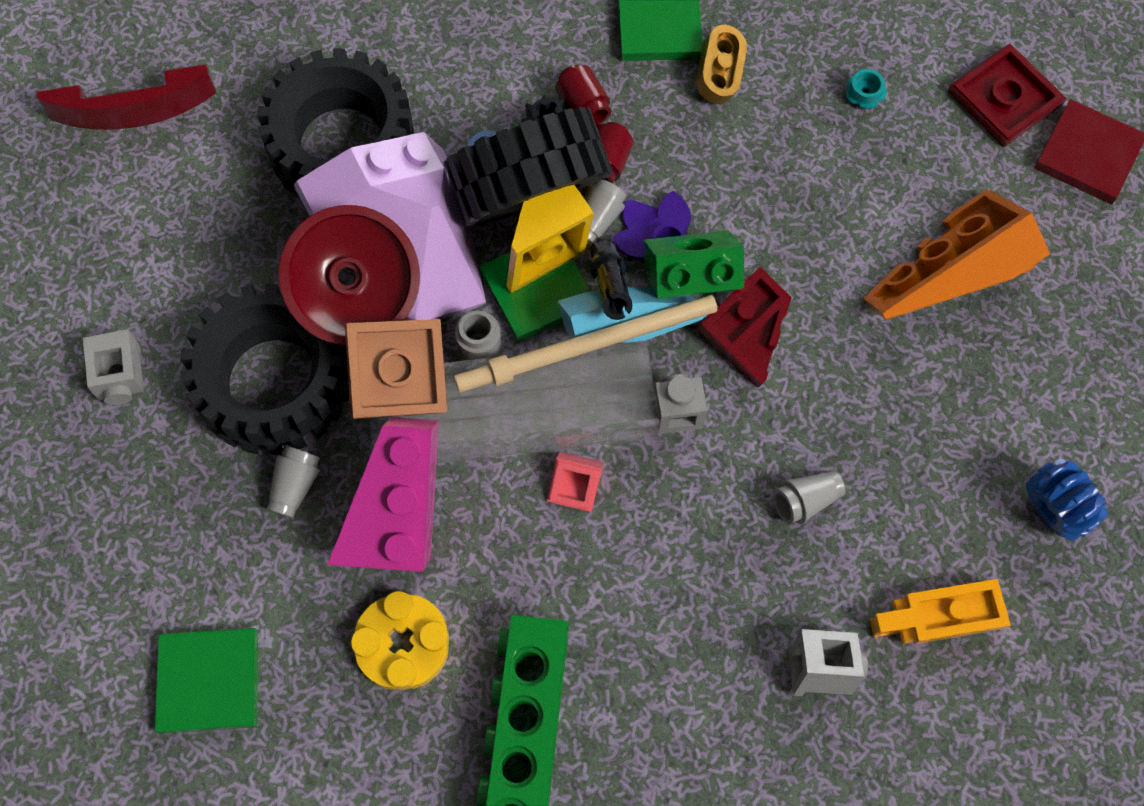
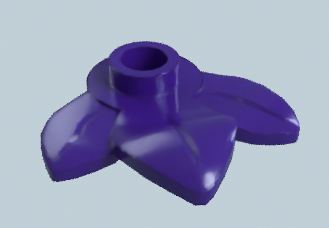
(648, 222)

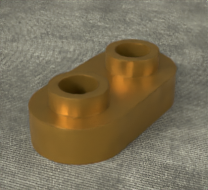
(721, 68)

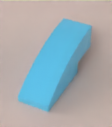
(585, 312)

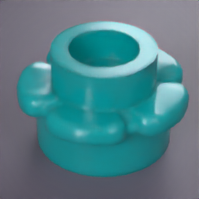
(869, 80)

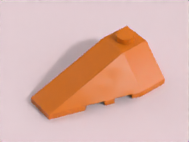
(984, 246)

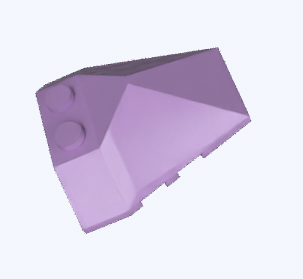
(413, 189)

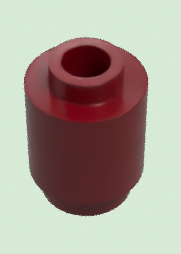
(581, 88)
(617, 145)

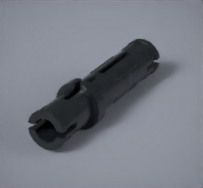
(610, 278)

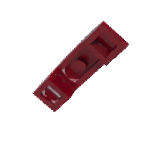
(130, 109)

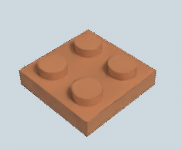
(395, 368)

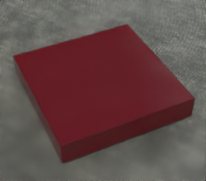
(1007, 95)
(1091, 151)

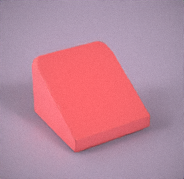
(575, 481)

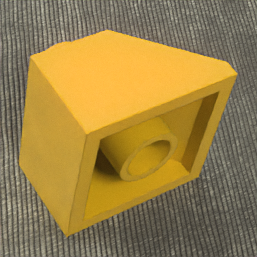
(548, 234)

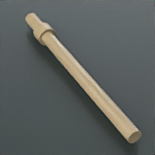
(503, 369)

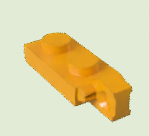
(944, 613)

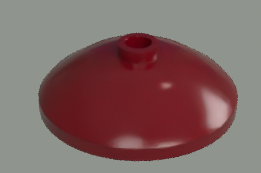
(354, 239)

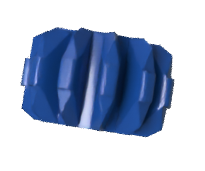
(1066, 499)

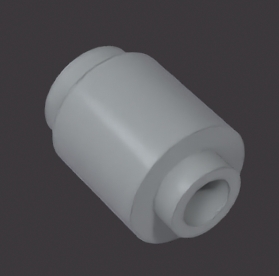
(478, 336)

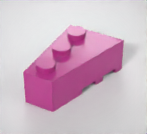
(394, 502)

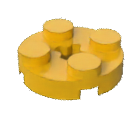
(373, 641)

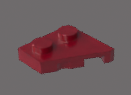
(749, 325)

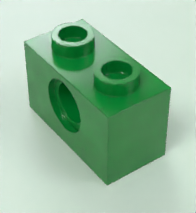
(694, 264)

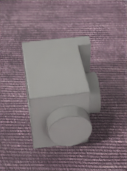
(106, 355)
(678, 398)
(826, 662)

